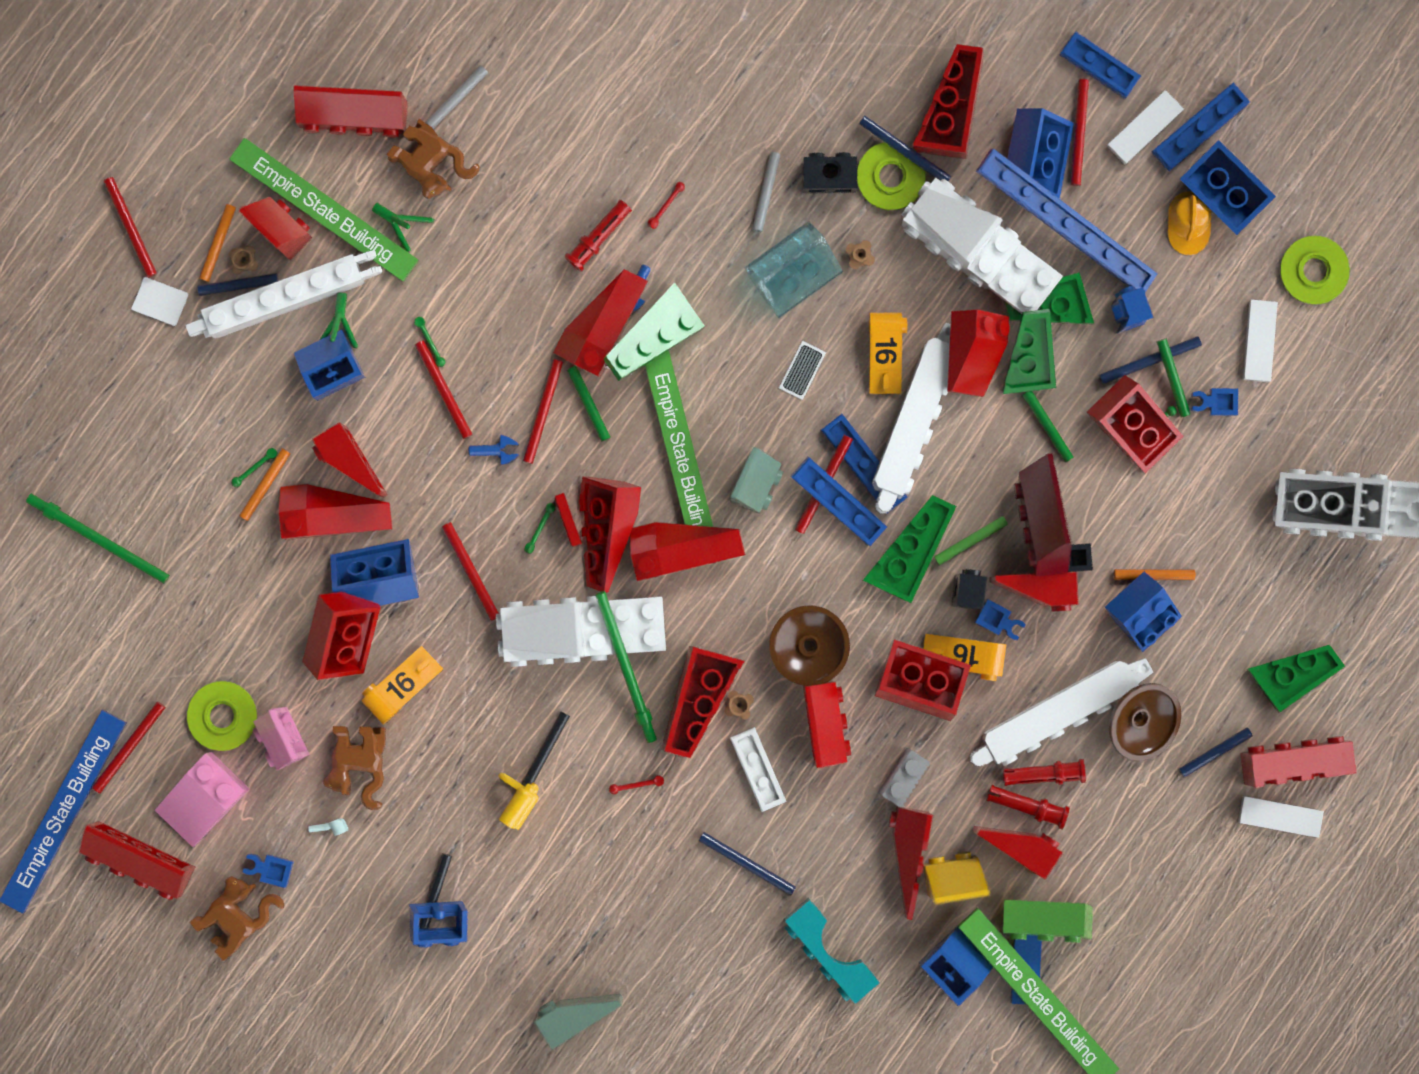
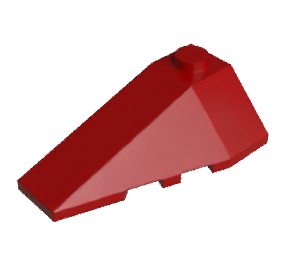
(601, 324)
(320, 512)
(609, 517)
(671, 548)
(910, 837)

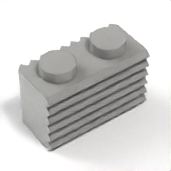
(904, 777)

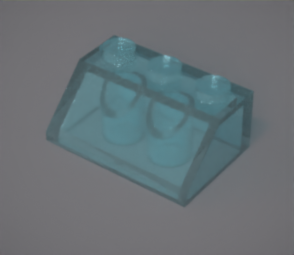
(794, 269)

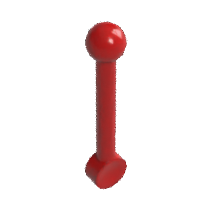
(653, 222)
(658, 781)

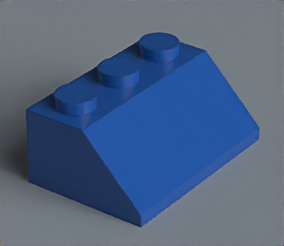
(1041, 146)
(1227, 187)
(376, 573)

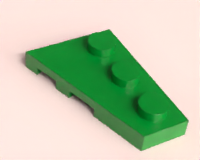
(1066, 303)
(1032, 355)
(1295, 676)

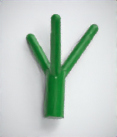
(396, 219)
(339, 315)

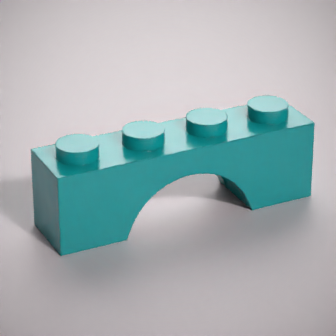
(853, 977)

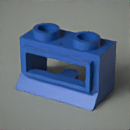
(1131, 308)
(448, 935)

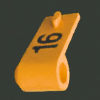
(886, 352)
(984, 657)
(401, 685)

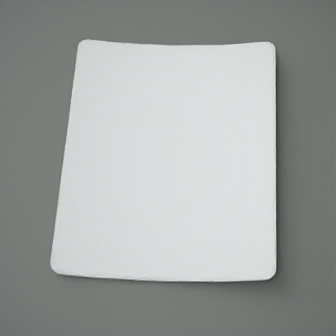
(160, 301)

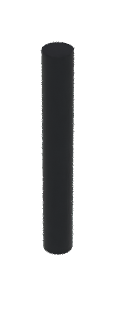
(546, 748)
(436, 886)

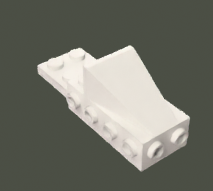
(979, 246)
(1346, 505)
(577, 629)

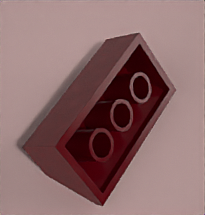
(1043, 517)

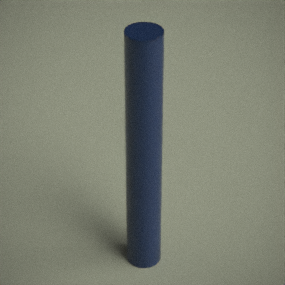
(238, 284)
(1215, 752)

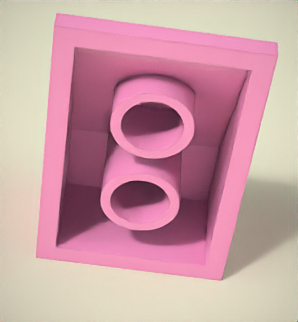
(280, 738)
(201, 798)

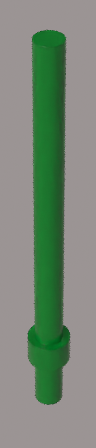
(54, 512)
(642, 714)

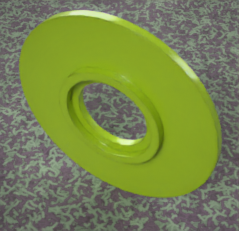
(875, 191)
(1336, 265)
(200, 709)

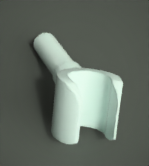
(338, 827)

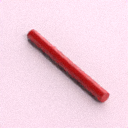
(1079, 132)
(130, 227)
(443, 389)
(543, 411)
(831, 470)
(470, 570)
(128, 747)

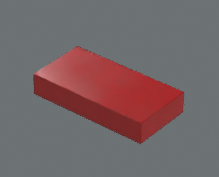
(568, 520)

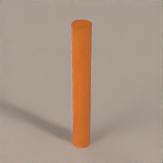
(217, 243)
(265, 484)
(1156, 574)

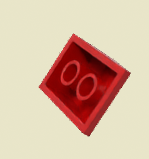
(277, 225)
(975, 350)
(1135, 423)
(342, 452)
(1053, 590)
(1029, 849)

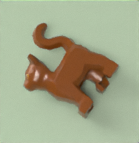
(427, 156)
(362, 758)
(232, 919)

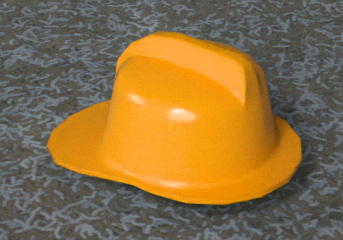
(1188, 223)

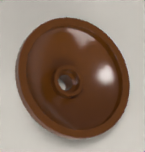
(829, 641)
(1153, 727)

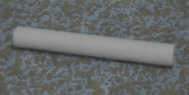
(456, 97)
(766, 191)

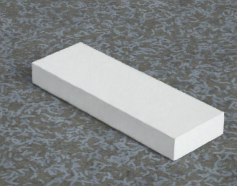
(1145, 127)
(1260, 341)
(758, 769)
(1280, 816)

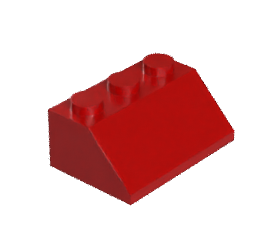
(340, 635)
(922, 680)
(826, 724)

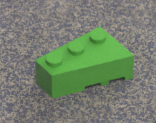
(1047, 920)

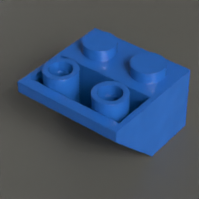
(328, 366)
(1143, 611)
(956, 966)

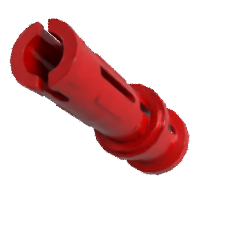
(592, 248)
(1057, 773)
(1040, 809)

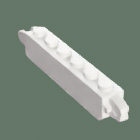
(283, 296)
(913, 422)
(1059, 711)

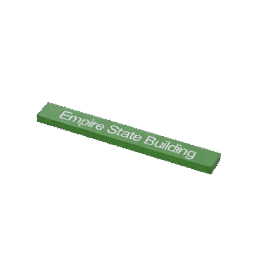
(323, 209)
(678, 441)
(1036, 994)

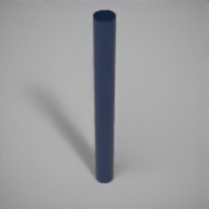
(904, 149)
(1148, 360)
(747, 863)

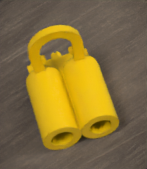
(520, 804)

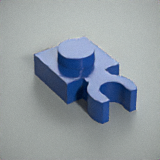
(1220, 402)
(995, 619)
(273, 870)

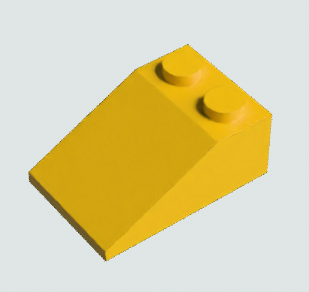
(955, 878)

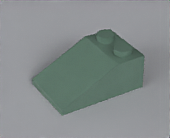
(756, 481)
(570, 1016)

